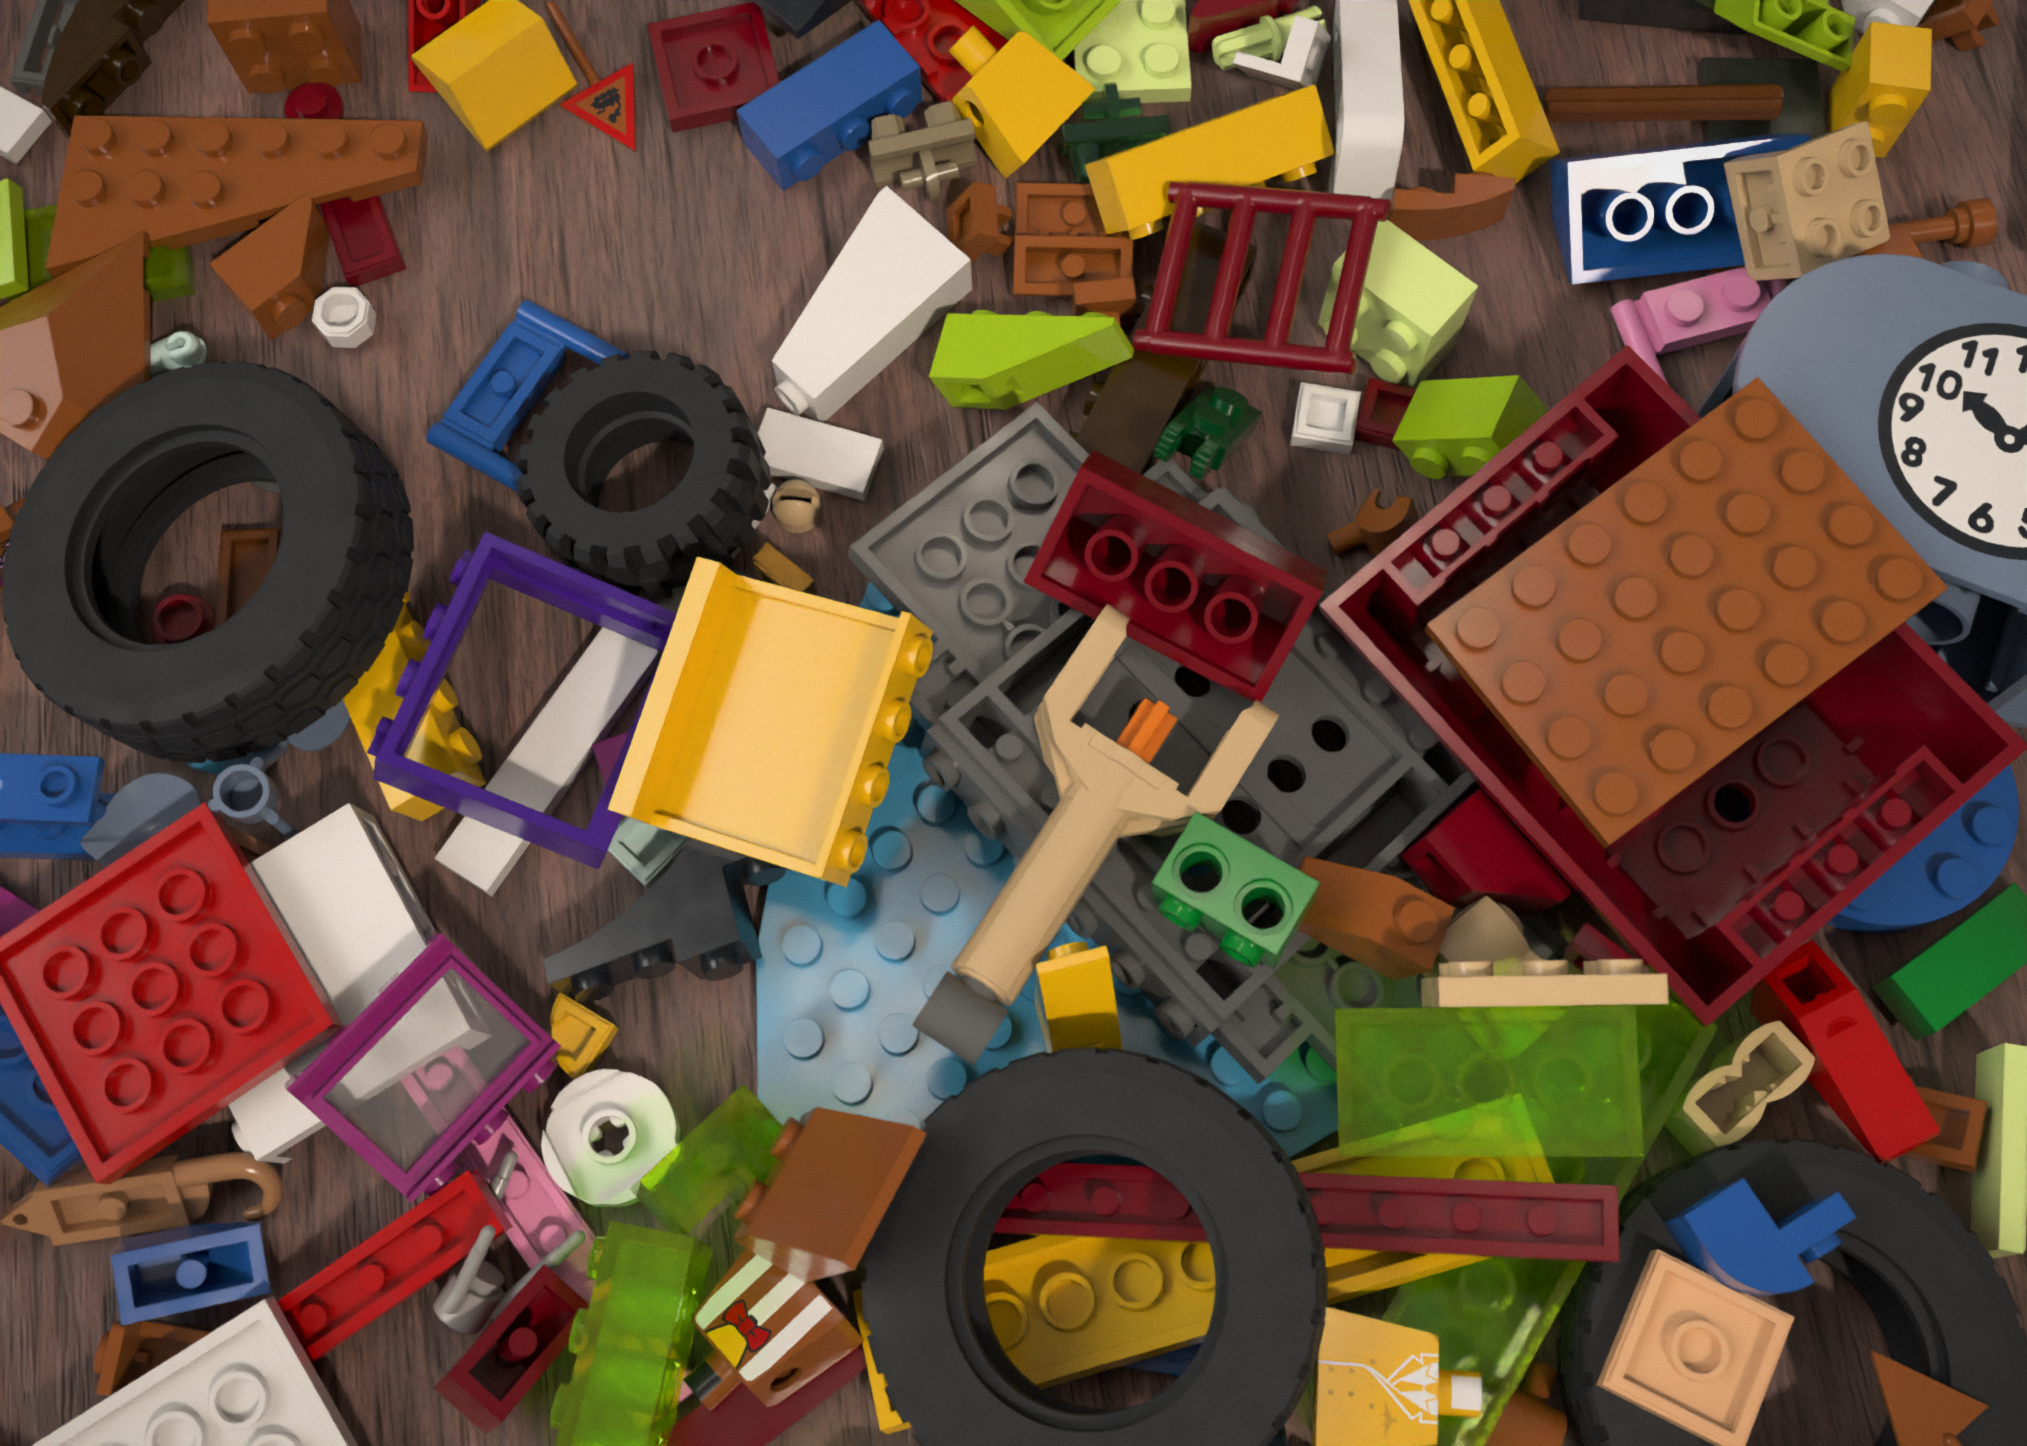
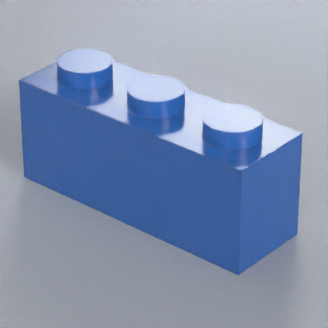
(830, 105)

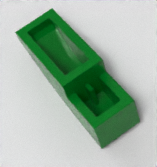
(1959, 965)

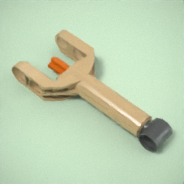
(1104, 796)

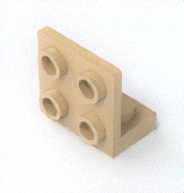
(1808, 204)

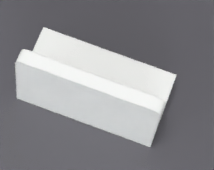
(1300, 61)

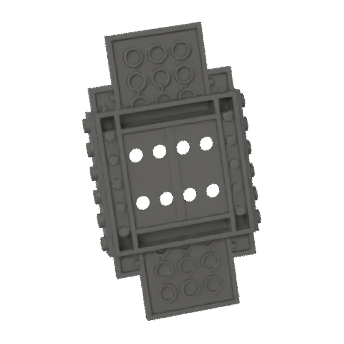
(998, 646)

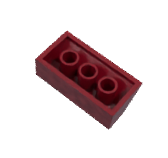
(1181, 574)

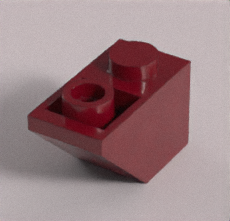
(1482, 854)

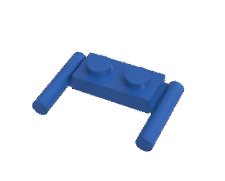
(508, 387)

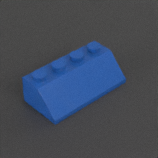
(1651, 208)

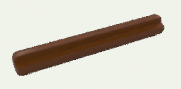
(1663, 102)

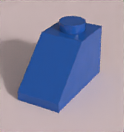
(188, 1269)

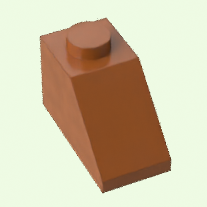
(278, 267)
(1375, 918)

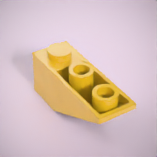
(1077, 998)

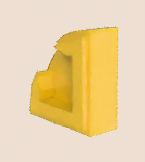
(581, 1036)

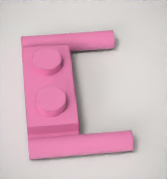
(1692, 313)

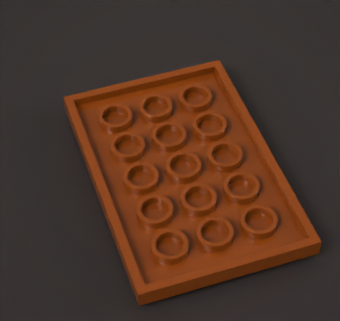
(1683, 611)

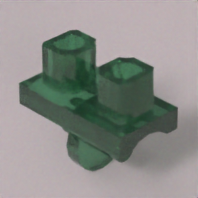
(1090, 140)

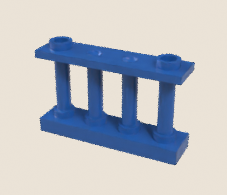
(49, 805)

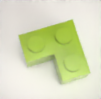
(1465, 423)

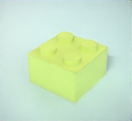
(1407, 307)

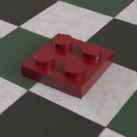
(712, 64)

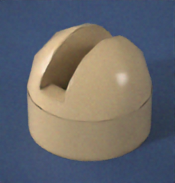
(797, 515)

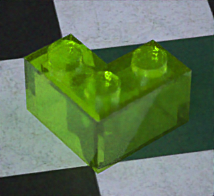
(710, 1163)

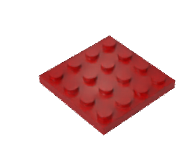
(159, 993)

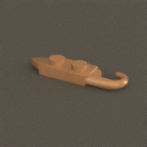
(147, 1199)

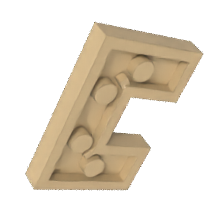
(1544, 985)

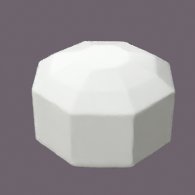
(344, 317)

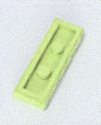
(2001, 1169)

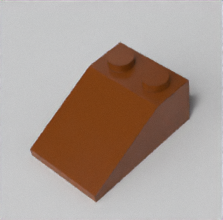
(825, 1191)

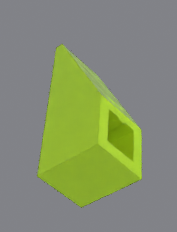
(1010, 359)

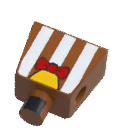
(766, 1333)

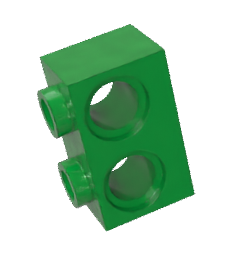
(1245, 877)

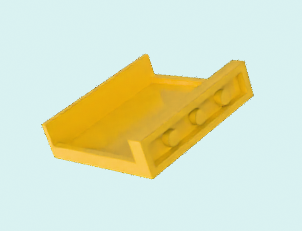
(773, 722)

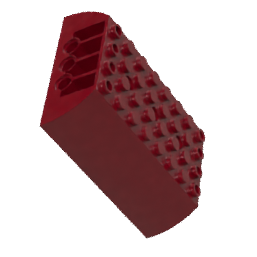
(1829, 784)

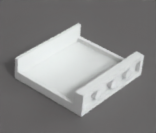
(355, 929)

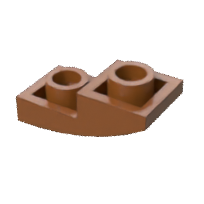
(1471, 205)

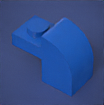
(1744, 1248)

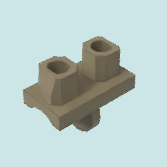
(922, 155)

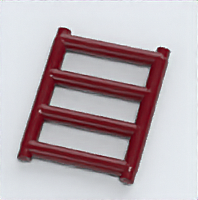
(1275, 348)

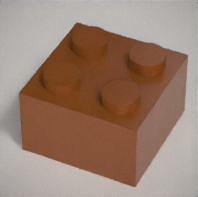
(288, 42)

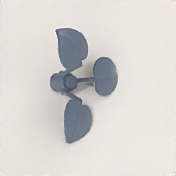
(239, 791)

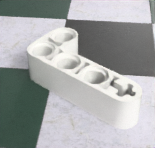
(1366, 98)

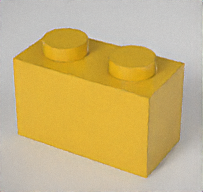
(1883, 83)

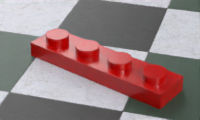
(392, 1265)

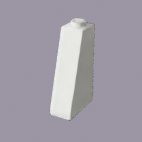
(869, 308)

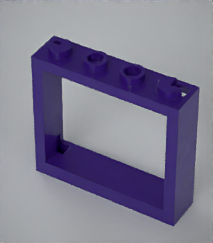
(555, 585)

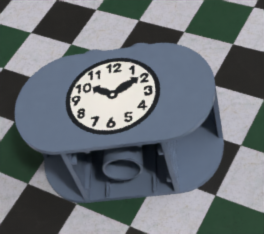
(1923, 403)

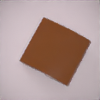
(1064, 241)

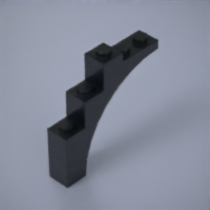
(686, 917)

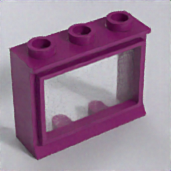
(426, 1069)

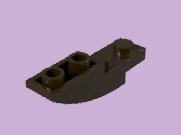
(100, 56)

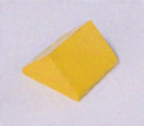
(496, 69)

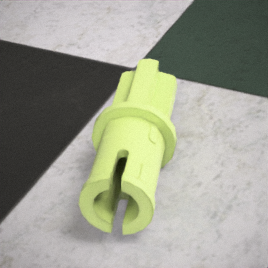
(1261, 40)

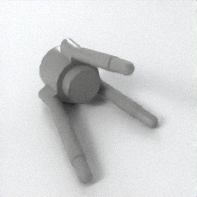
(476, 1285)

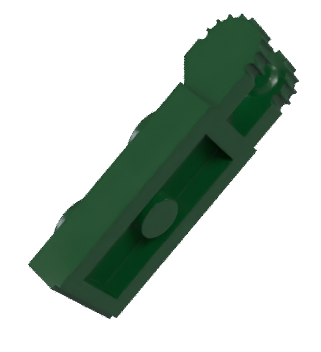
(1209, 430)

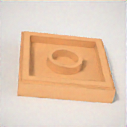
(1695, 1351)

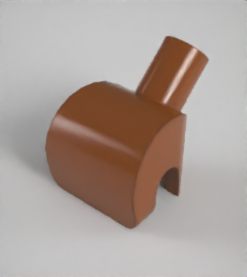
(1375, 525)
(1528, 1415)

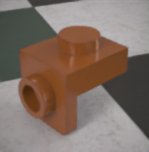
(1960, 1126)
(138, 1348)

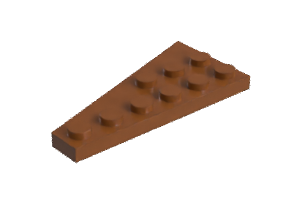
(216, 175)

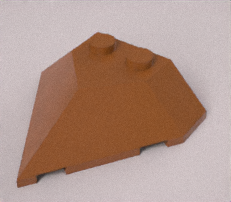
(74, 346)

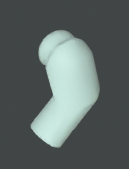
(176, 351)

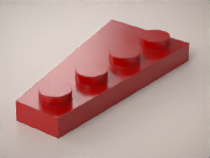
(927, 33)

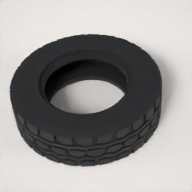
(115, 493)
(1003, 1132)
(1902, 1253)

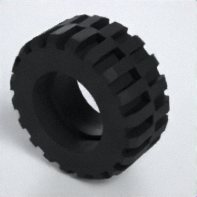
(605, 419)

